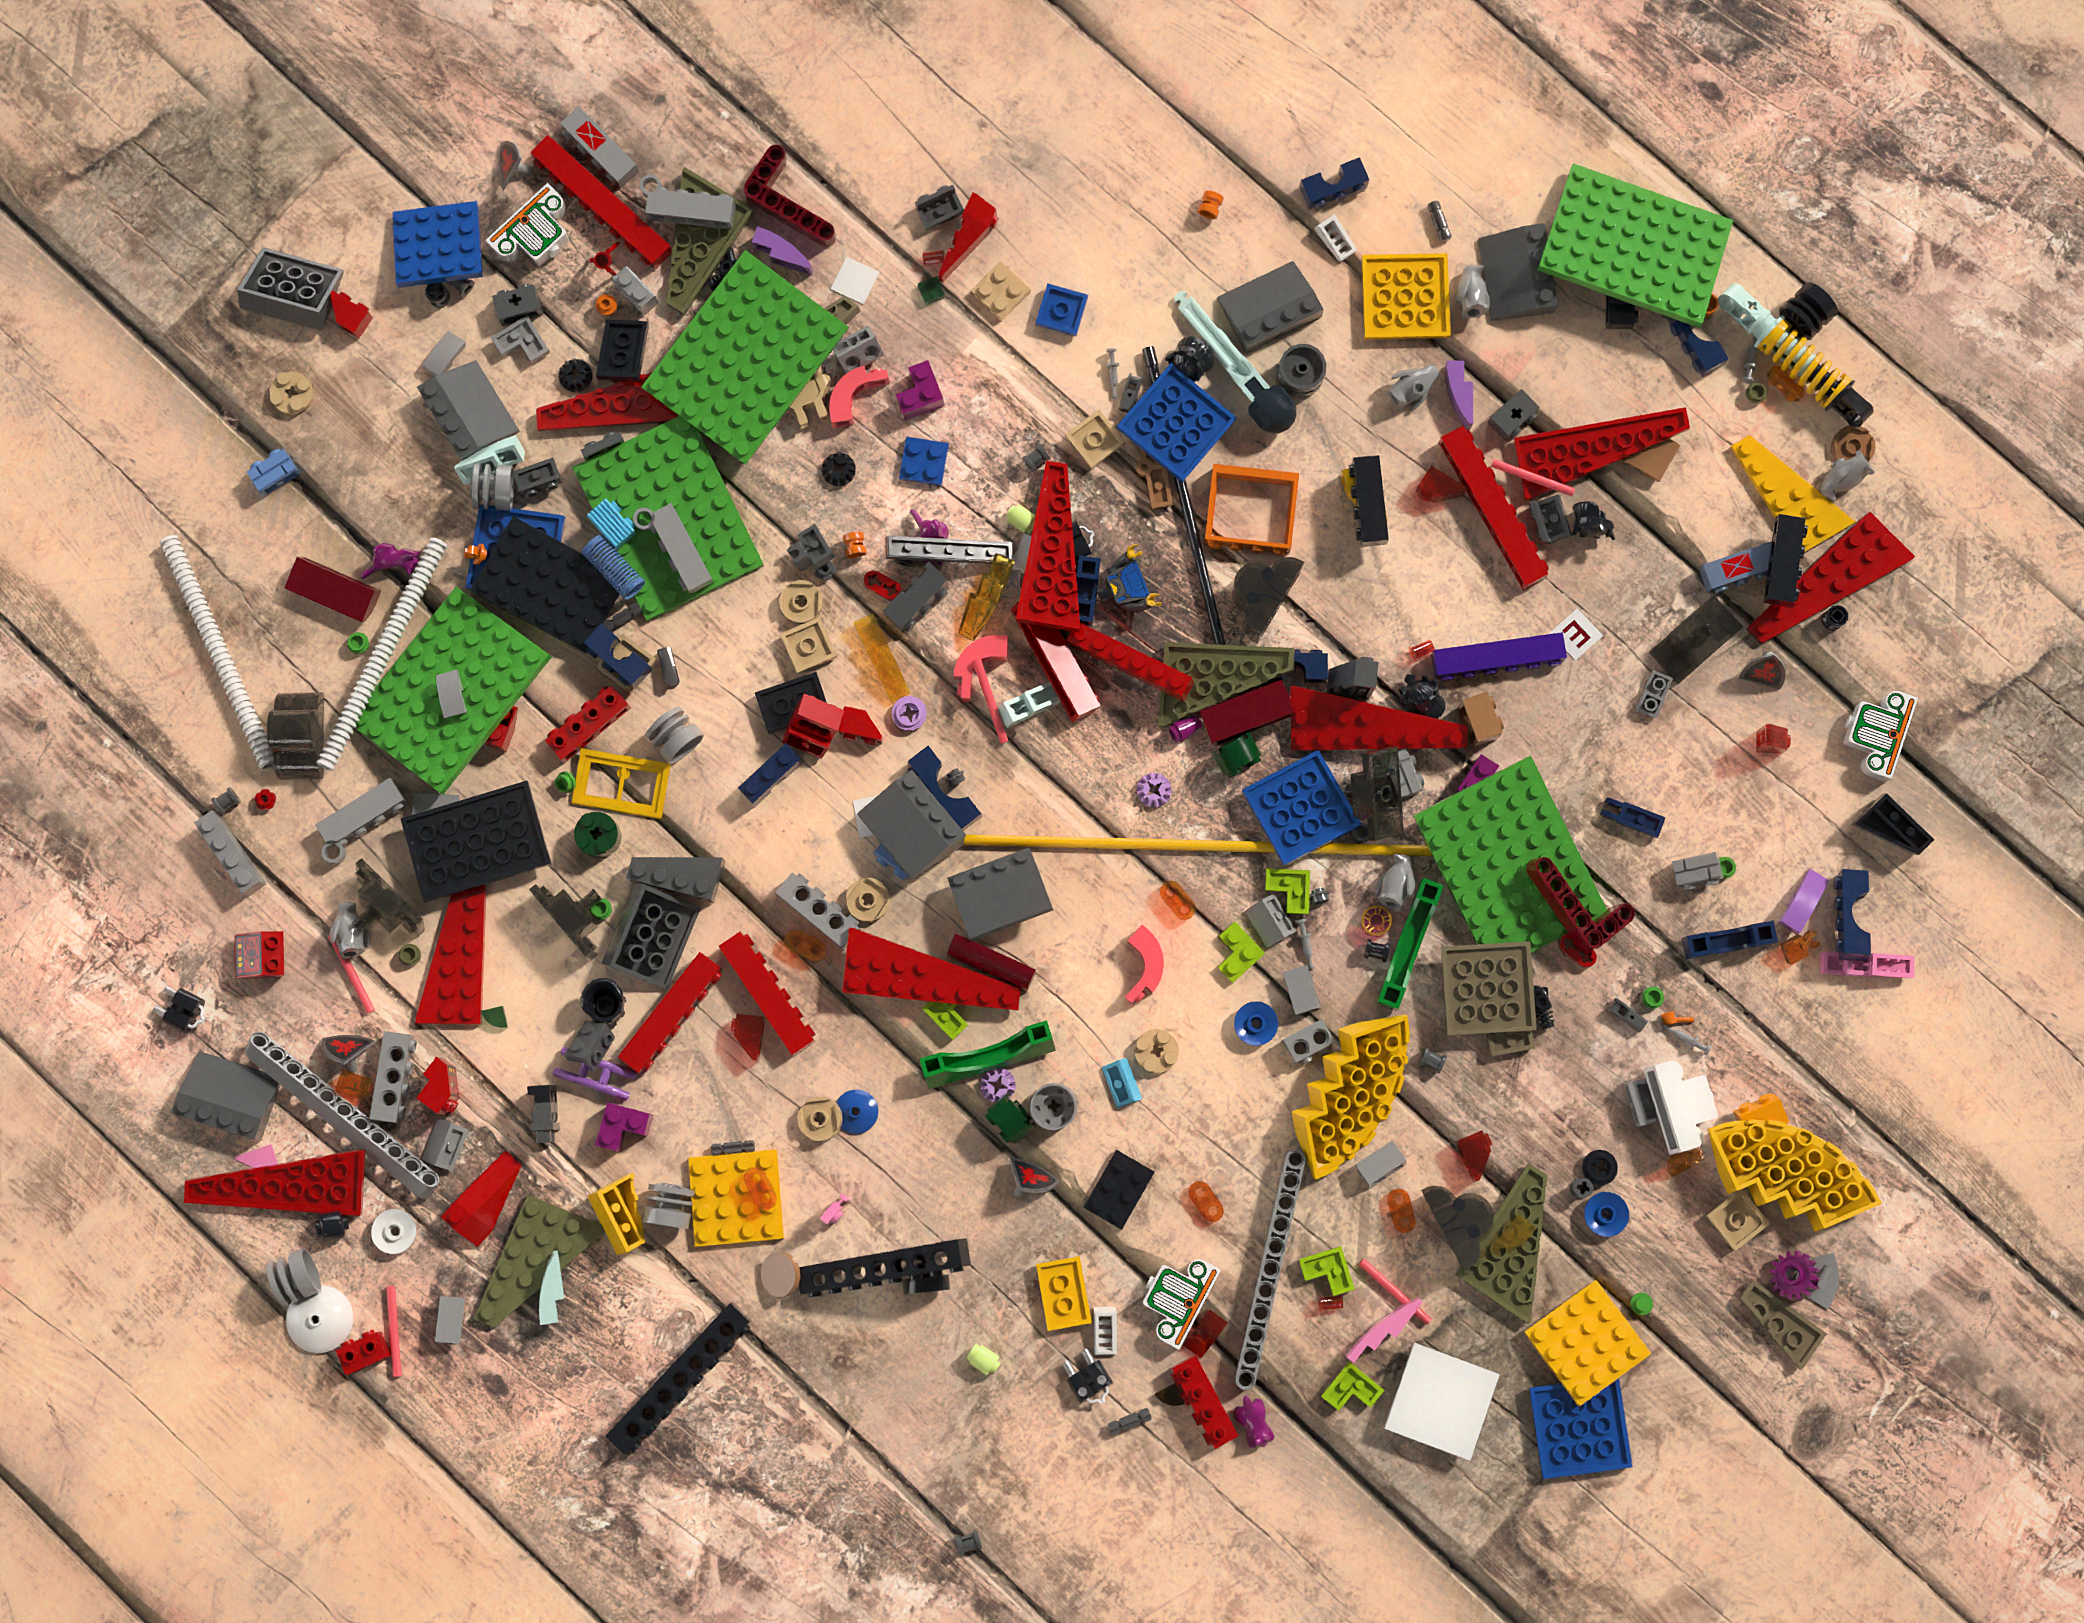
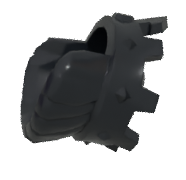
(1192, 357)
(1591, 521)
(1422, 697)
(603, 1001)

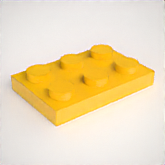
(1063, 1293)

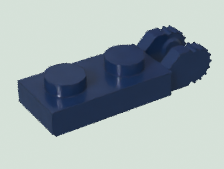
(1635, 818)

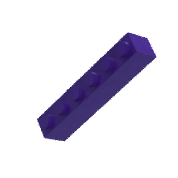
(1499, 655)

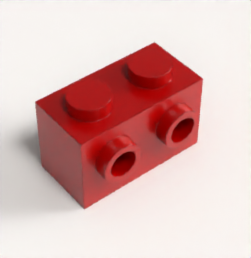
(364, 1352)

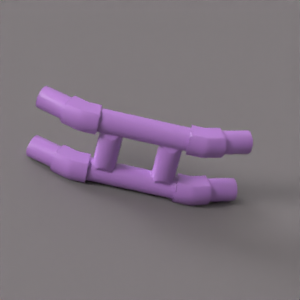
(600, 1086)

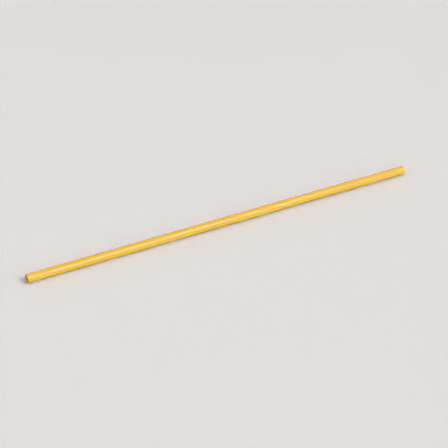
(1185, 845)

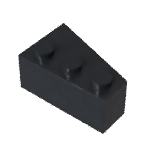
(1894, 825)

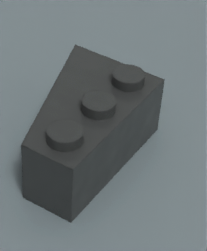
(917, 599)
(1353, 678)

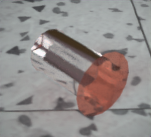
(933, 257)
(1421, 649)
(1330, 1302)

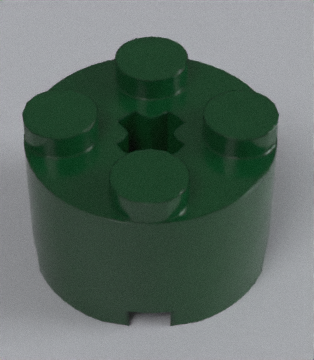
(1237, 754)
(592, 823)
(1010, 1118)

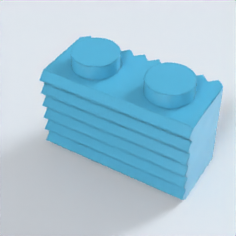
(612, 524)

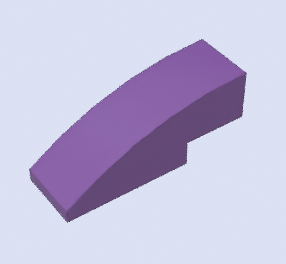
(780, 251)
(1459, 392)
(1803, 902)

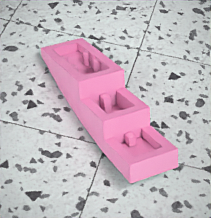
(1875, 966)
(1391, 1324)

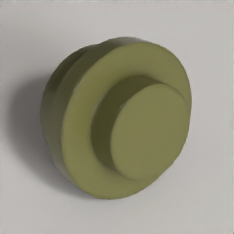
(1756, 392)
(409, 954)

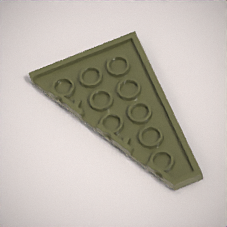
(699, 248)
(1219, 674)
(522, 1264)
(1511, 1272)

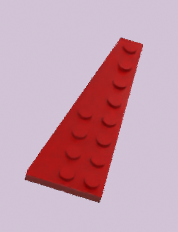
(609, 406)
(1583, 449)
(1852, 563)
(1049, 578)
(1344, 723)
(457, 969)
(895, 971)
(302, 1185)

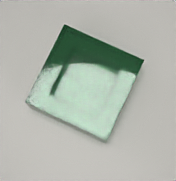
(931, 290)

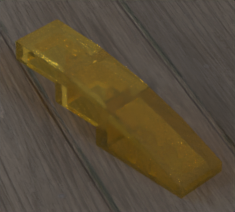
(982, 604)
(881, 657)

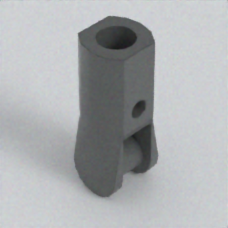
(1129, 395)
(668, 666)
(1630, 1017)

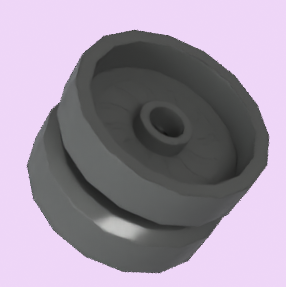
(1295, 360)

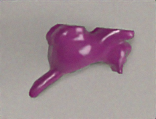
(930, 529)
(388, 556)
(1252, 1418)

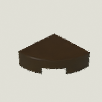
(1170, 1396)

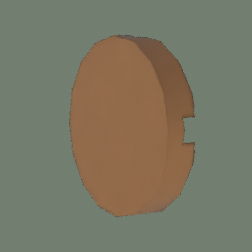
(1850, 440)
(780, 1274)

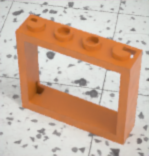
(1252, 475)

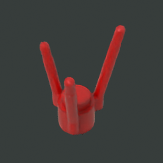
(604, 260)

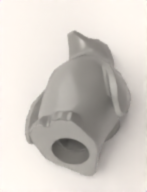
(1472, 292)
(1412, 386)
(1845, 475)
(1396, 883)
(346, 935)

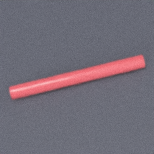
(1533, 477)
(990, 700)
(363, 996)
(1392, 1289)
(393, 1331)

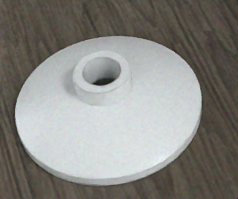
(383, 1227)

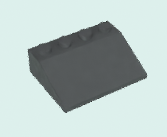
(1512, 273)
(289, 288)
(1270, 306)
(468, 409)
(912, 825)
(1000, 894)
(651, 935)
(227, 1096)

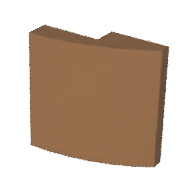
(1653, 460)

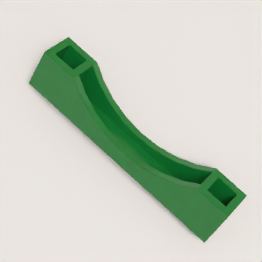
(1409, 944)
(1024, 1045)

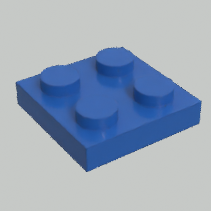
(1061, 310)
(924, 461)

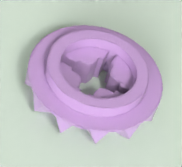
(915, 705)
(1153, 800)
(992, 1076)

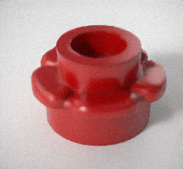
(271, 799)

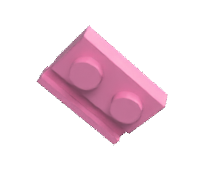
(834, 1212)

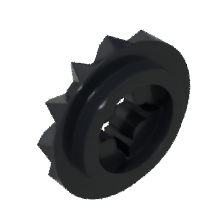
(582, 381)
(835, 478)
(1609, 1164)

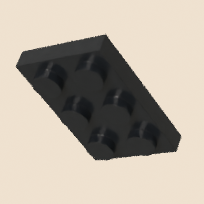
(622, 350)
(780, 701)
(1119, 1189)

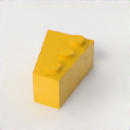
(618, 1213)

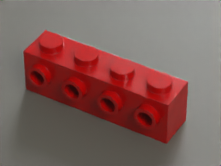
(587, 723)
(1204, 1401)

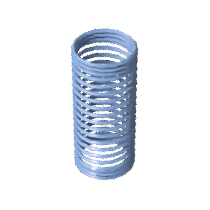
(596, 546)

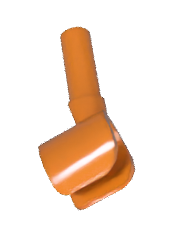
(1669, 1018)

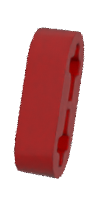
(885, 581)
(1574, 955)

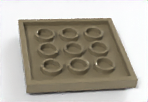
(1488, 988)

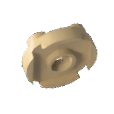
(295, 404)
(792, 593)
(866, 887)
(1168, 1055)
(830, 1125)

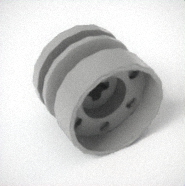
(492, 487)
(671, 732)
(1046, 1116)
(668, 1206)
(290, 1278)

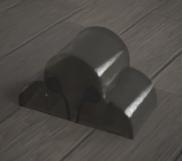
(1261, 591)
(297, 735)
(1463, 1221)

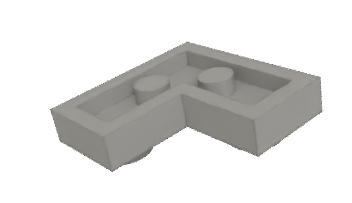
(521, 334)

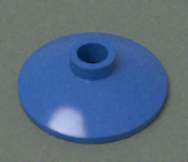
(1266, 1017)
(868, 1111)
(1617, 1217)

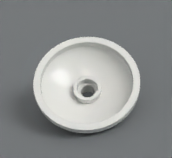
(334, 1322)

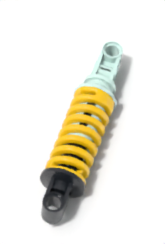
(1796, 356)

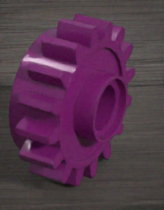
(1783, 1275)

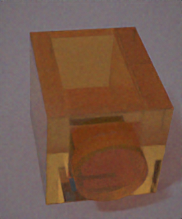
(354, 1085)

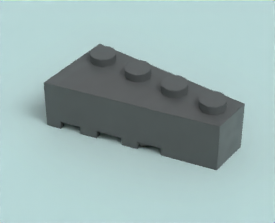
(681, 875)

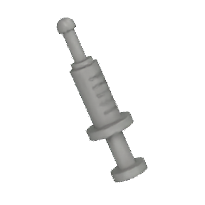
(1751, 365)
(1113, 377)
(1305, 941)
(1688, 1039)

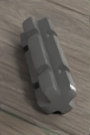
(1439, 220)
(623, 617)
(732, 1147)
(1129, 1421)

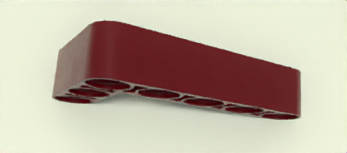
(784, 204)
(1574, 907)

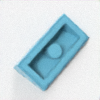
(1121, 1082)

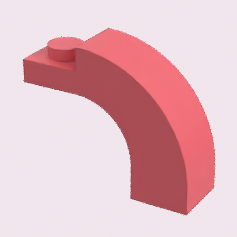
(846, 390)
(987, 648)
(1149, 948)

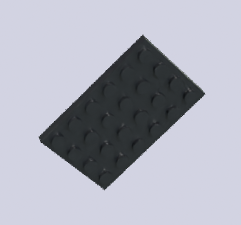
(546, 584)
(476, 841)

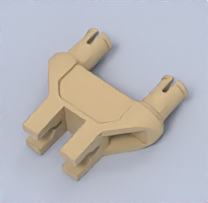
(812, 396)

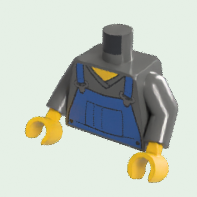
(1128, 585)

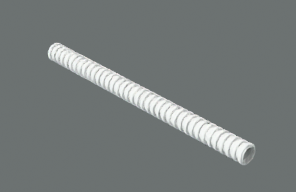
(219, 654)
(382, 654)

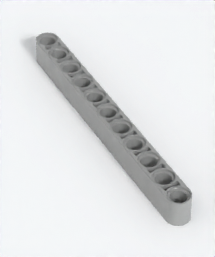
(341, 1115)
(1262, 1277)

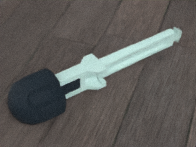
(1270, 406)

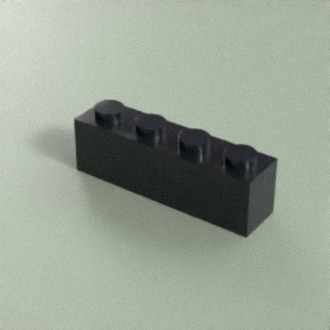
(1369, 501)
(1785, 560)

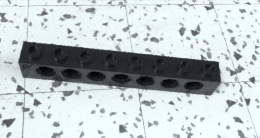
(955, 1250)
(619, 1433)

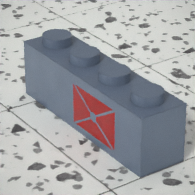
(1736, 569)

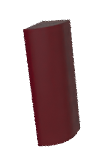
(332, 589)
(1248, 713)
(991, 962)

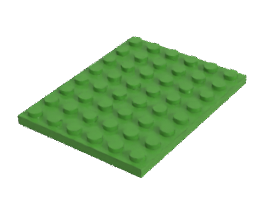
(1636, 245)
(745, 357)
(663, 469)
(494, 669)
(1483, 849)

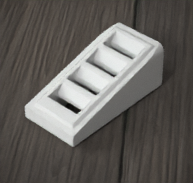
(1325, 236)
(1105, 1311)

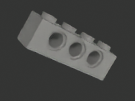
(788, 892)
(387, 1065)

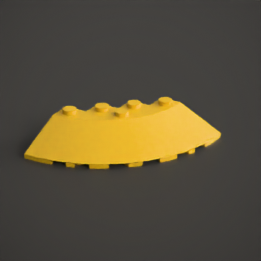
(1354, 1093)
(1790, 1167)

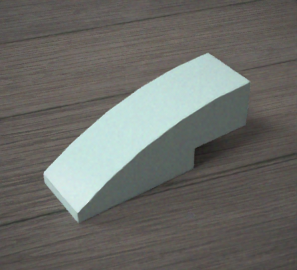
(504, 452)
(1028, 704)
(550, 1291)

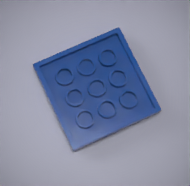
(437, 244)
(1176, 422)
(493, 522)
(1301, 808)
(1582, 1437)

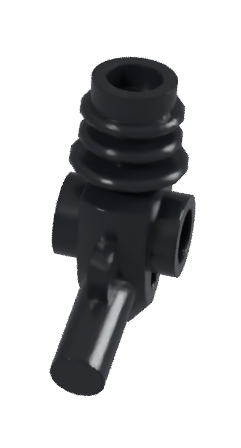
(725, 266)
(1542, 1004)

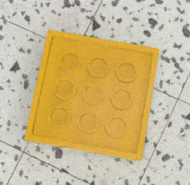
(1406, 296)
(723, 1205)
(1587, 1343)

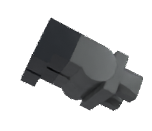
(545, 1112)

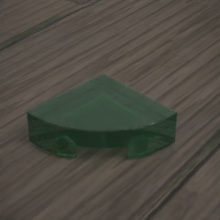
(496, 1016)

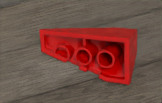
(976, 224)
(480, 1205)

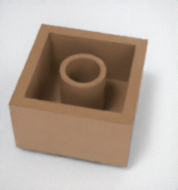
(1481, 719)

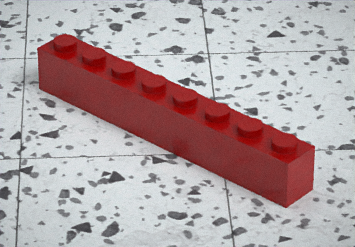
(601, 202)
(1493, 507)

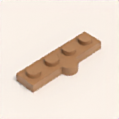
(1157, 482)

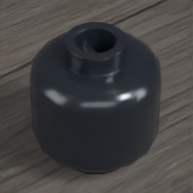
(331, 1226)

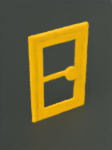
(625, 764)

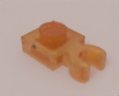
(1796, 947)
(1682, 1161)

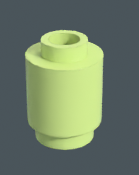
(1021, 519)
(983, 1359)

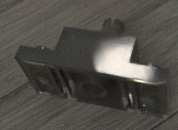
(1695, 639)
(1378, 793)
(383, 903)
(571, 915)

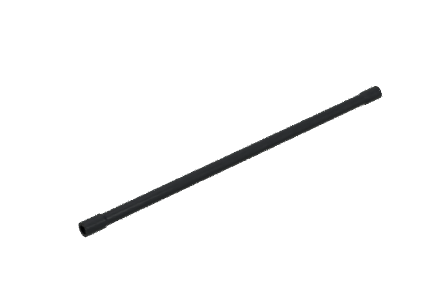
(1152, 365)

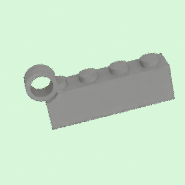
(687, 207)
(679, 546)
(358, 816)

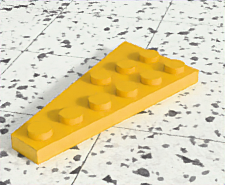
(1789, 493)

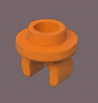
(606, 305)
(477, 553)

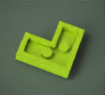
(1296, 885)
(1244, 953)
(946, 1018)
(1333, 1265)
(1349, 1382)

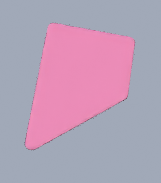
(259, 1157)

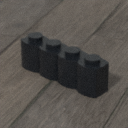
(1620, 314)

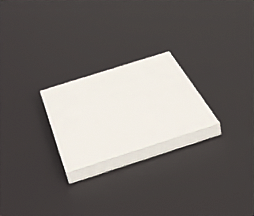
(1441, 1401)

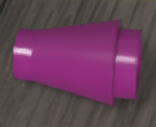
(1183, 729)

